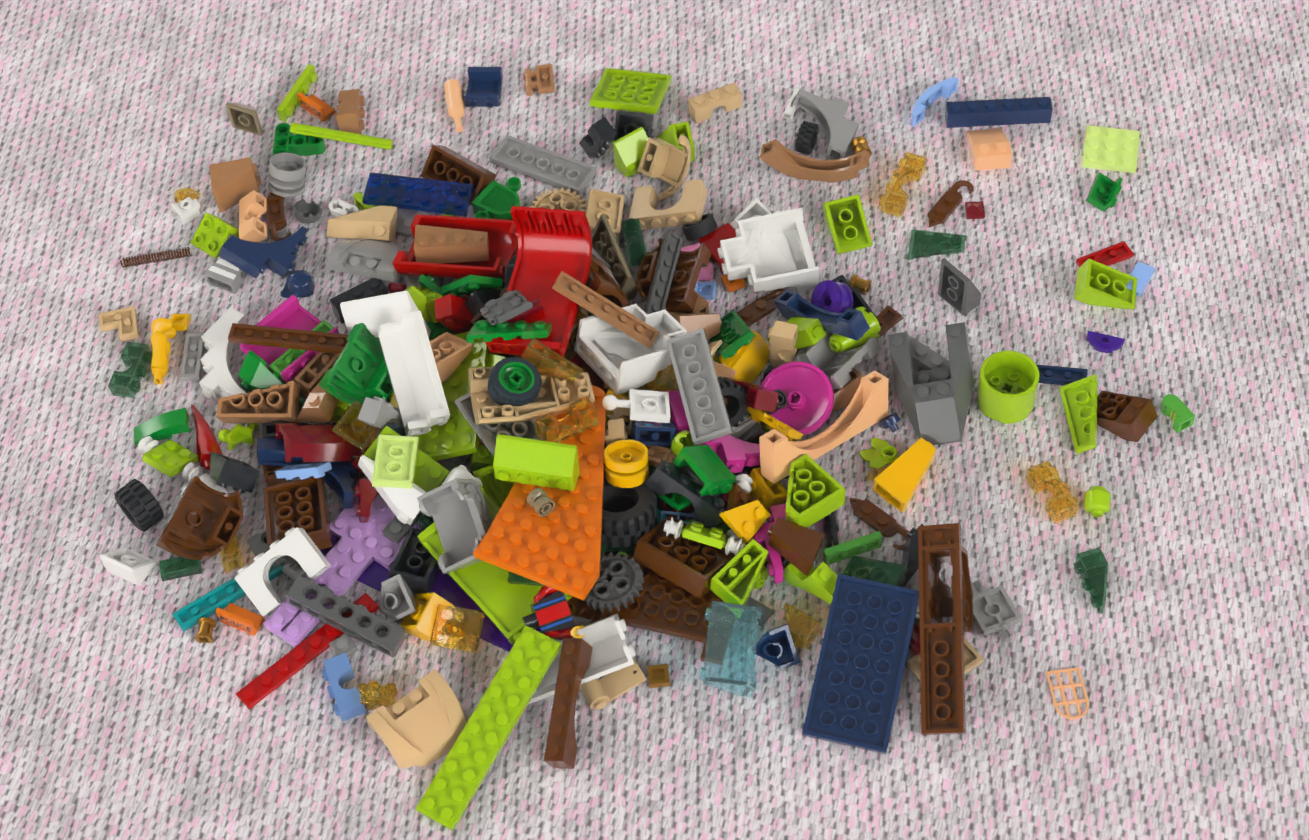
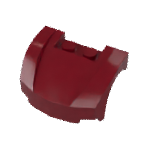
(314, 443)

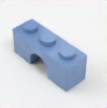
(338, 672)

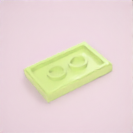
(395, 461)

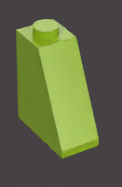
(809, 331)

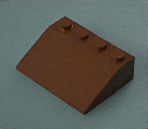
(300, 505)
(681, 559)

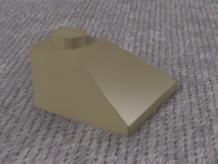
(244, 118)

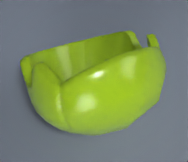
(681, 440)

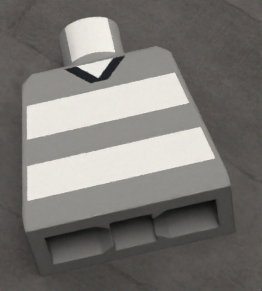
(225, 276)

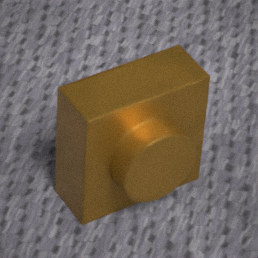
(658, 676)

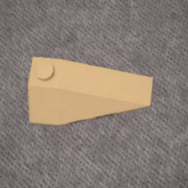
(371, 223)

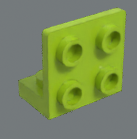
(213, 234)

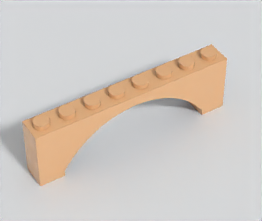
(863, 411)

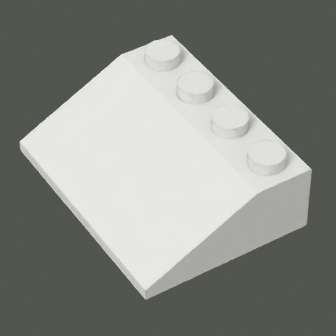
(378, 310)

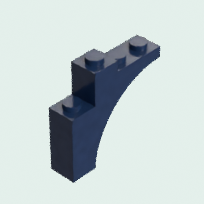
(257, 257)

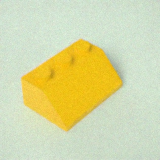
(749, 359)

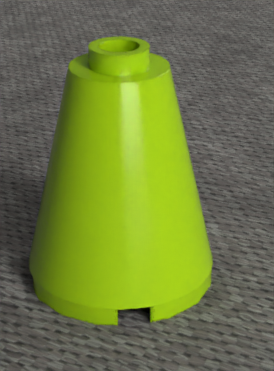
(841, 344)

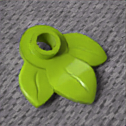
(879, 454)

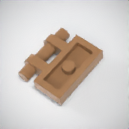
(544, 78)

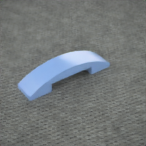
(944, 88)

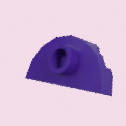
(1103, 342)

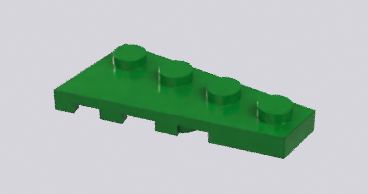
(508, 331)

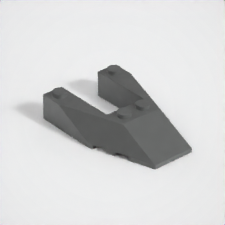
(936, 397)

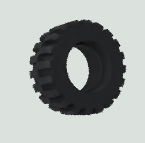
(631, 525)

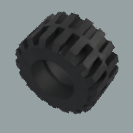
(737, 399)
(139, 505)

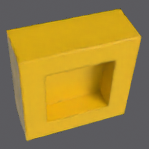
(180, 321)

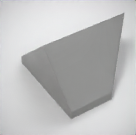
(396, 598)

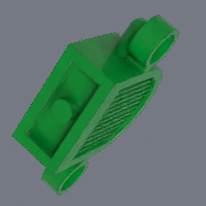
(497, 200)

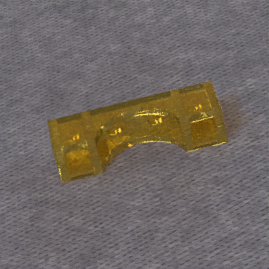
(909, 169)

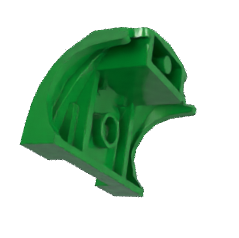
(359, 369)

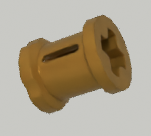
(860, 284)
(205, 630)

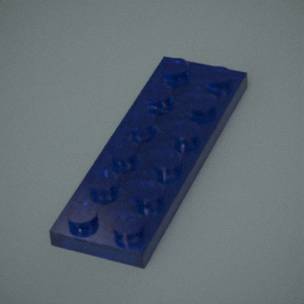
(418, 194)

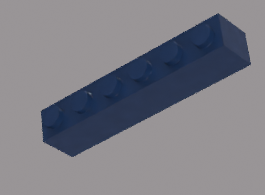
(998, 112)

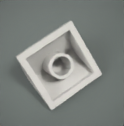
(128, 565)

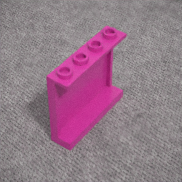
(289, 316)

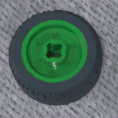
(514, 382)

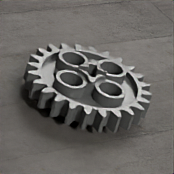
(612, 581)

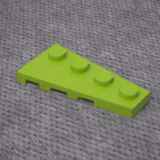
(1081, 411)

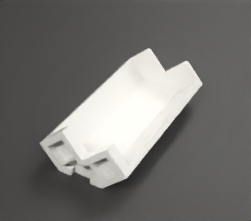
(413, 374)
(608, 655)

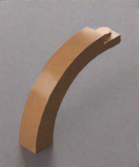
(812, 169)

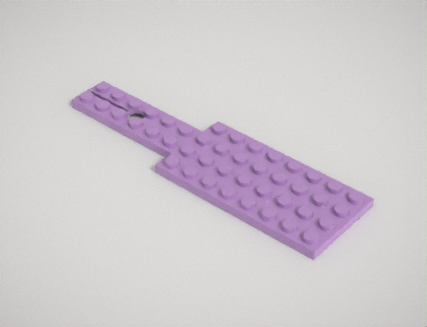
(349, 558)

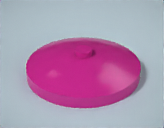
(807, 392)

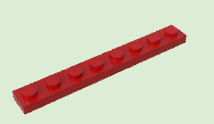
(296, 659)

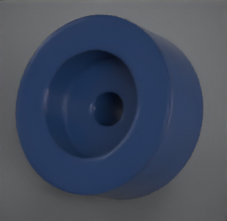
(890, 421)

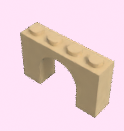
(684, 212)

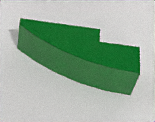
(163, 426)

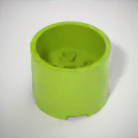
(1007, 386)

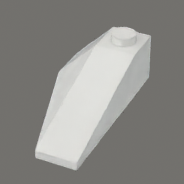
(400, 500)

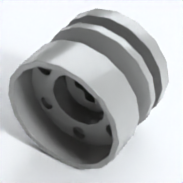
(287, 174)

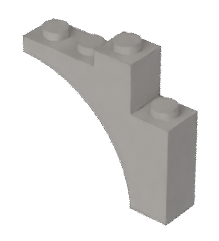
(831, 116)

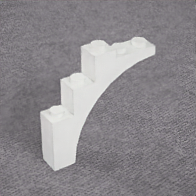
(217, 360)

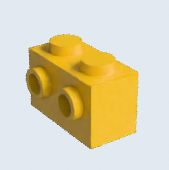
(765, 491)

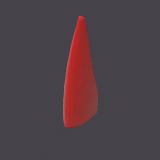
(205, 439)

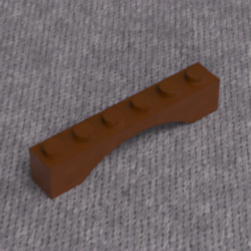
(561, 738)

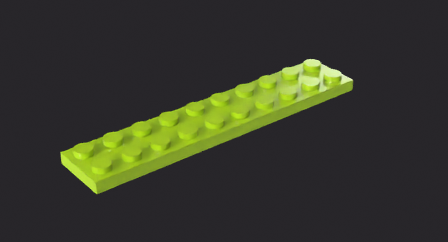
(488, 728)

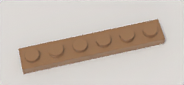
(605, 309)

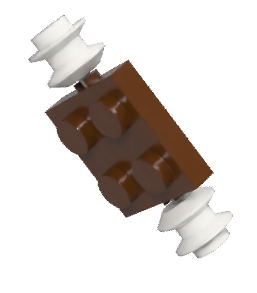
(738, 497)

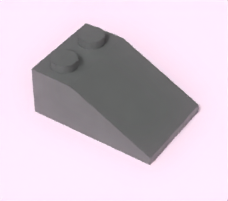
(957, 289)

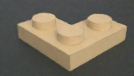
(123, 319)

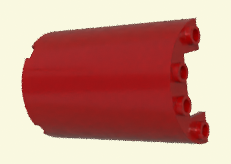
(502, 244)

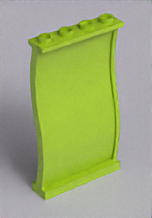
(489, 584)

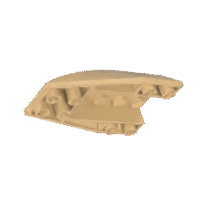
(553, 397)

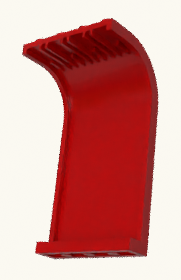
(546, 246)

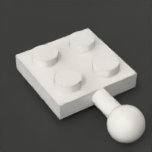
(642, 405)

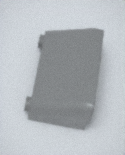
(459, 519)

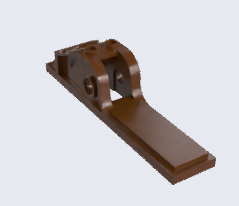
(943, 642)

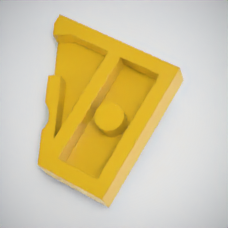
(746, 519)

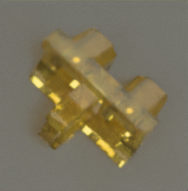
(370, 690)

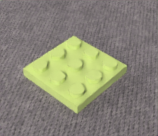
(1111, 149)

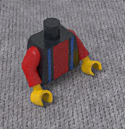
(552, 615)

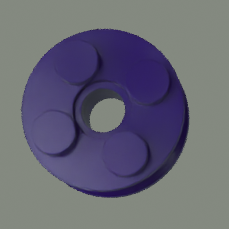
(832, 296)

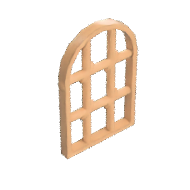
(1073, 686)

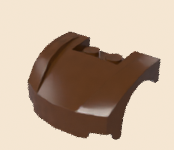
(604, 283)
(681, 293)
(202, 522)

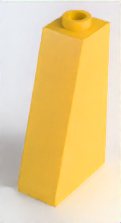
(905, 474)

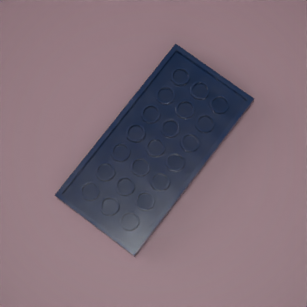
(861, 664)

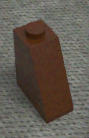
(795, 543)

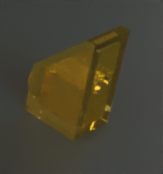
(801, 626)

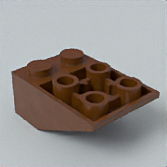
(1125, 414)

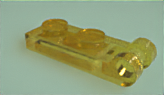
(230, 552)

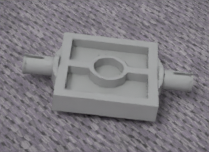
(994, 610)

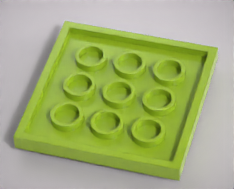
(631, 90)

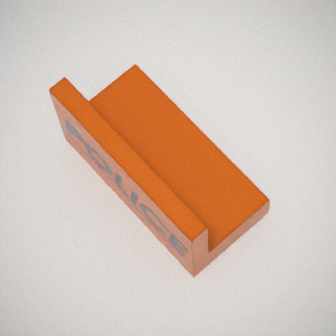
(316, 106)
(240, 618)

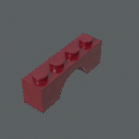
(757, 396)

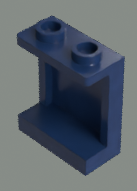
(484, 87)

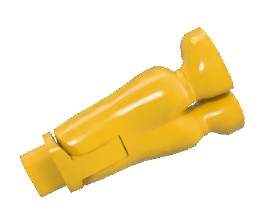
(161, 333)

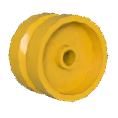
(626, 463)

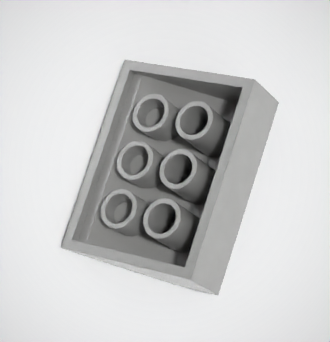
(489, 432)

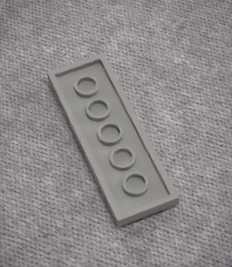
(543, 164)
(699, 387)

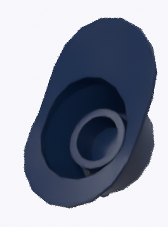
(299, 284)

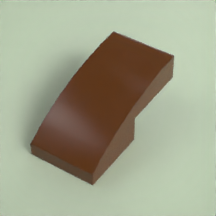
(887, 319)

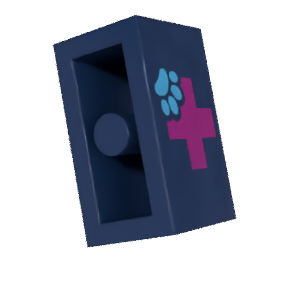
(653, 433)

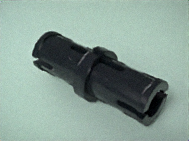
(831, 529)

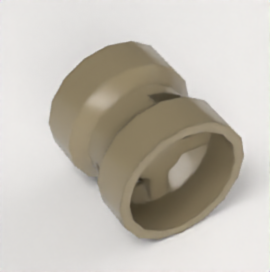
(540, 502)

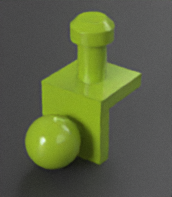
(238, 435)

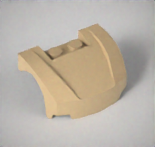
(421, 723)

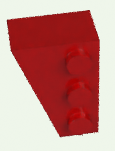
(453, 313)

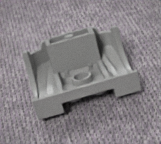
(365, 258)
(834, 364)

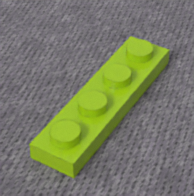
(291, 100)

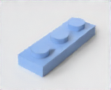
(303, 471)

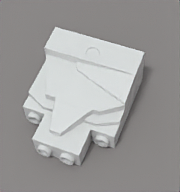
(771, 252)
(621, 359)

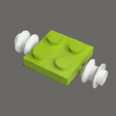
(169, 458)
(696, 532)

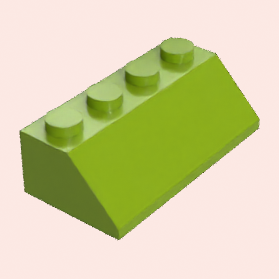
(536, 462)

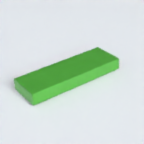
(853, 547)

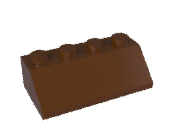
(450, 166)

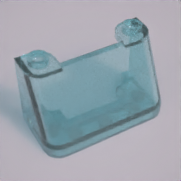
(731, 648)

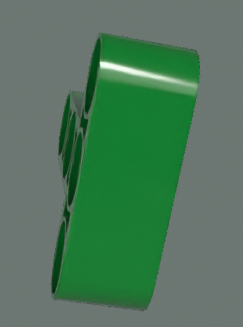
(296, 143)

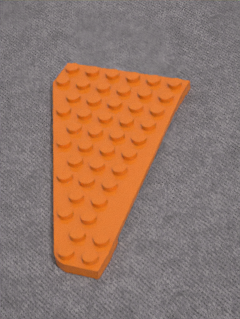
(566, 544)

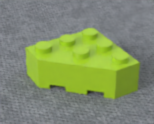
(811, 492)

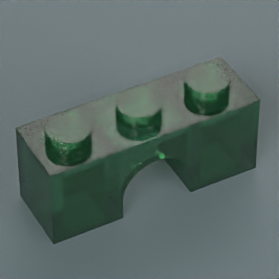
(128, 382)

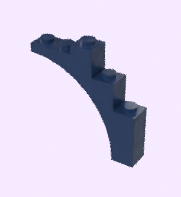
(340, 478)

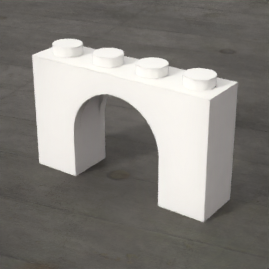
(255, 578)

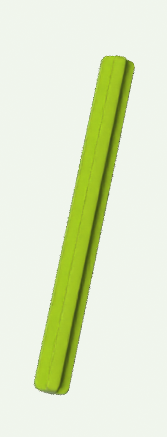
(341, 136)

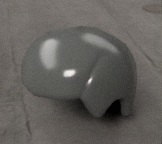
(303, 210)

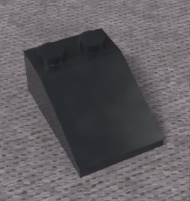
(415, 564)

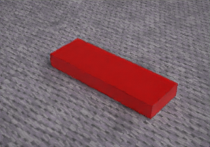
(1109, 255)

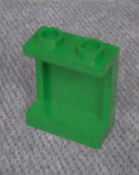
(708, 467)

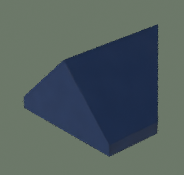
(778, 647)

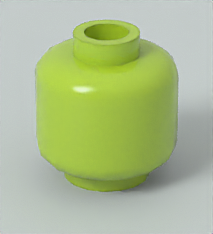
(1097, 501)

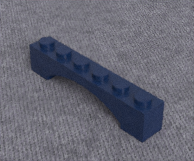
(847, 324)

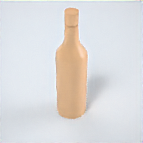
(454, 102)

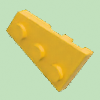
(773, 423)

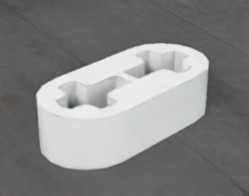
(344, 209)

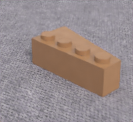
(450, 245)
(261, 406)

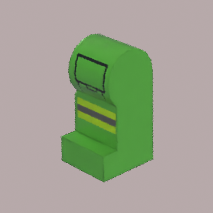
(1177, 412)

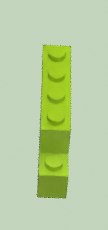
(819, 582)

